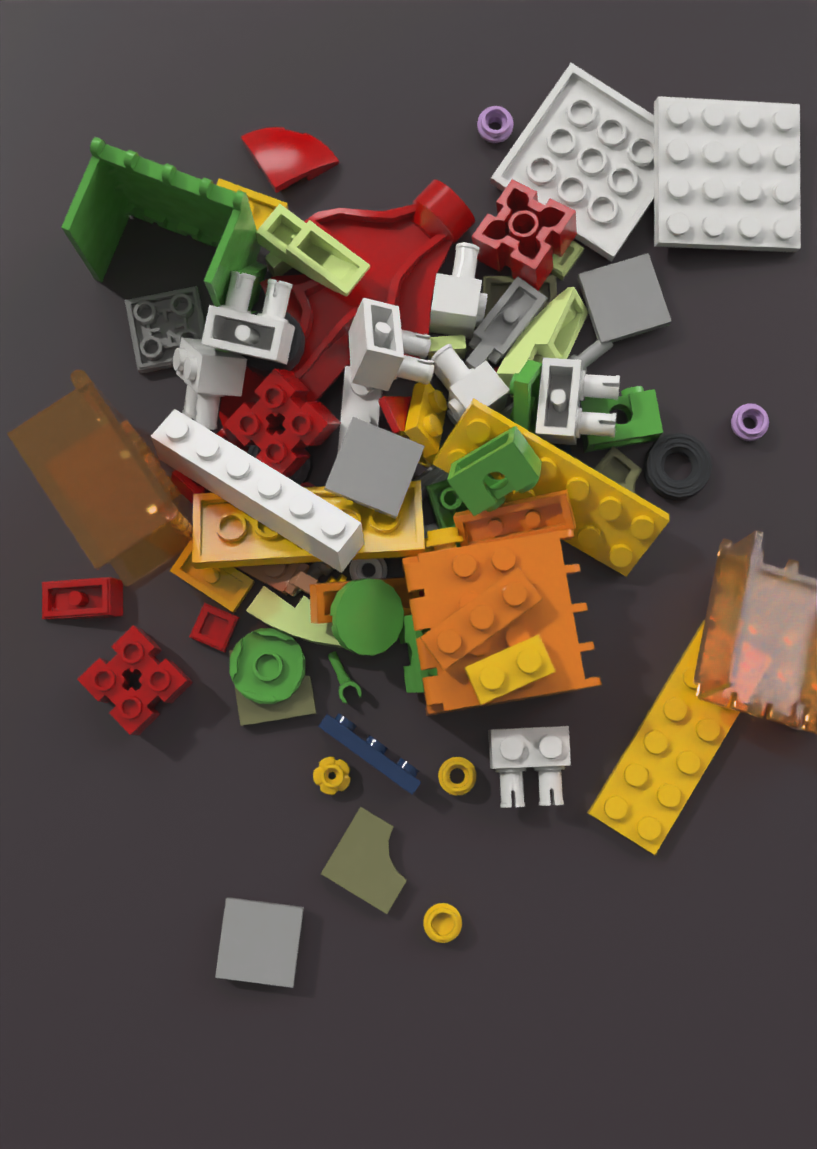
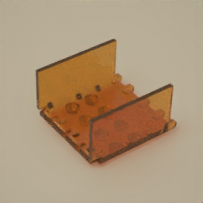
(104, 482)
(760, 637)

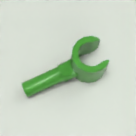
(342, 676)

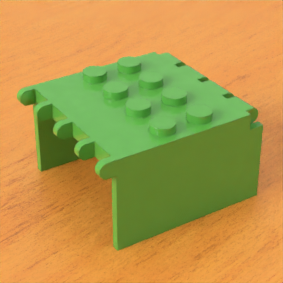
(127, 185)

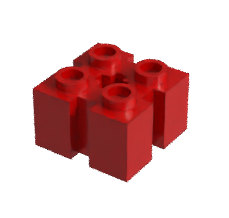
(525, 234)
(304, 422)
(111, 681)

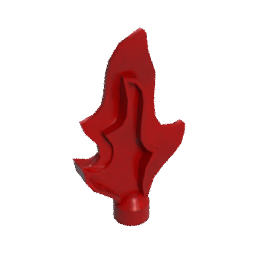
(404, 256)

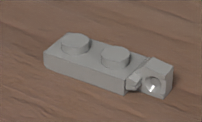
(505, 323)

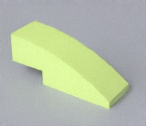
(311, 251)
(547, 335)
(293, 621)

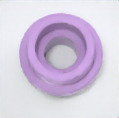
(499, 115)
(754, 412)

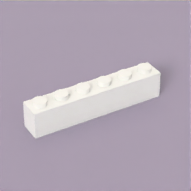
(258, 490)

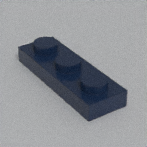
(371, 751)

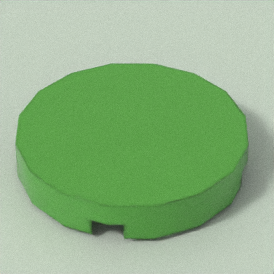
(367, 616)
(267, 666)

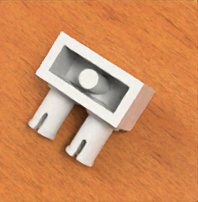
(457, 297)
(240, 332)
(379, 348)
(208, 377)
(467, 384)
(560, 393)
(539, 747)

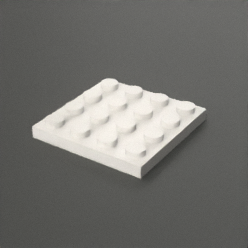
(590, 155)
(726, 174)

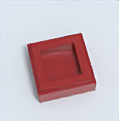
(214, 627)

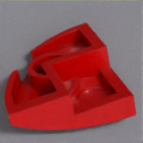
(288, 155)

